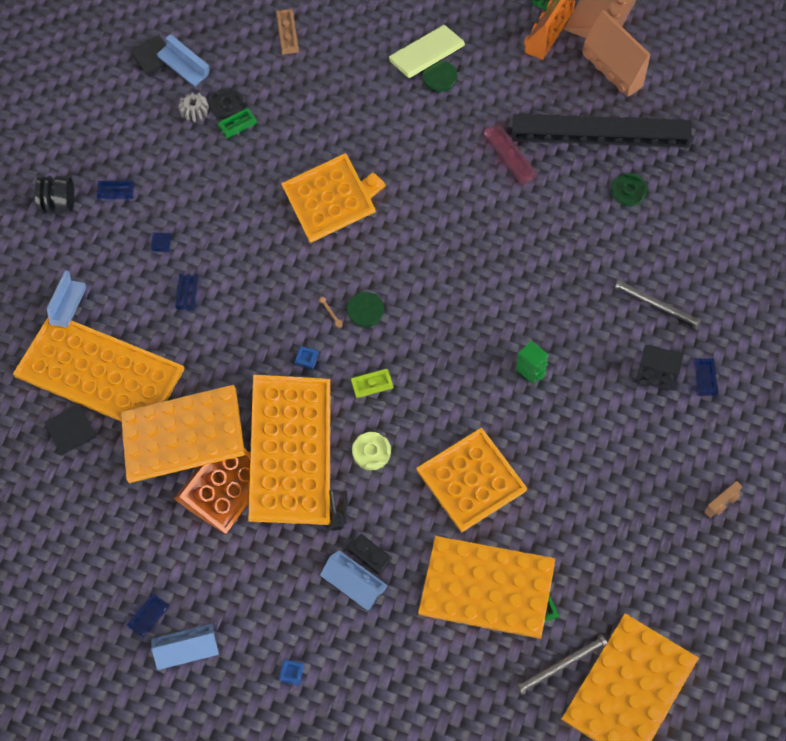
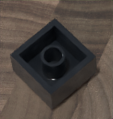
(659, 367)

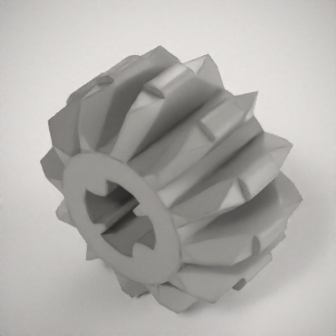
(193, 107)

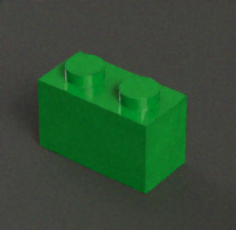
(532, 362)

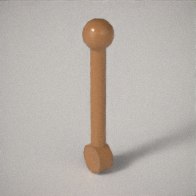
(338, 323)

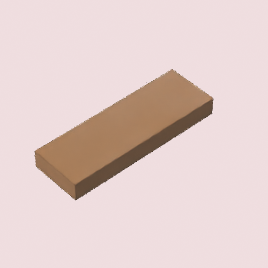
(287, 31)

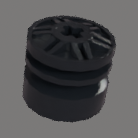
(54, 194)

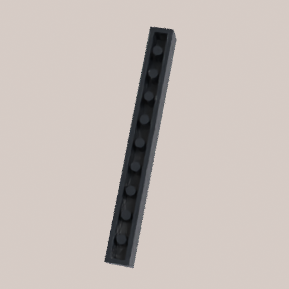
(601, 130)

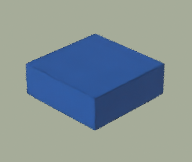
(306, 357)
(291, 672)

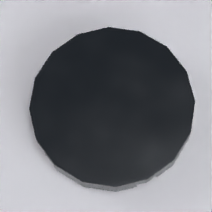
(226, 103)

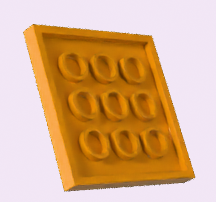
(328, 197)
(471, 479)

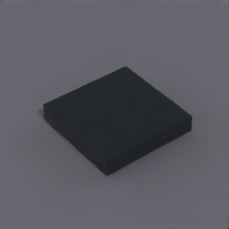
(146, 54)
(70, 429)

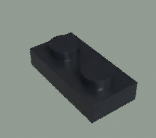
(370, 554)

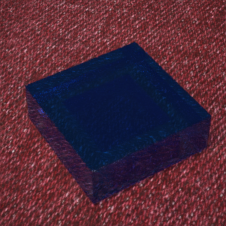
(161, 242)

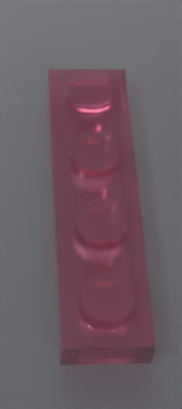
(510, 154)

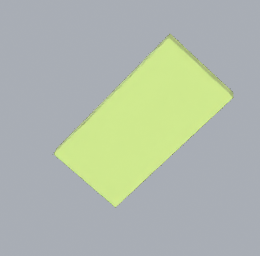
(426, 51)

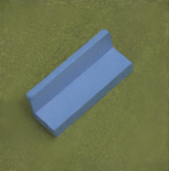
(183, 61)
(65, 301)
(353, 579)
(184, 646)

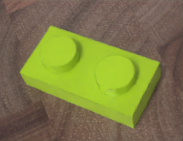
(372, 383)

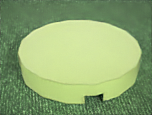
(371, 451)

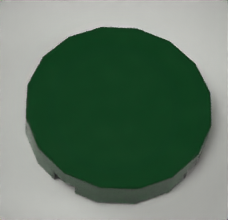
(440, 76)
(629, 189)
(365, 309)

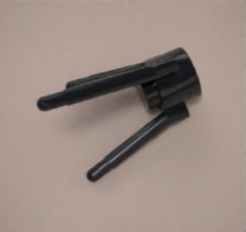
(336, 519)

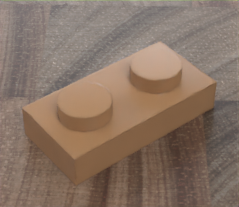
(718, 505)

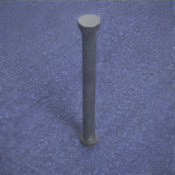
(657, 303)
(523, 687)

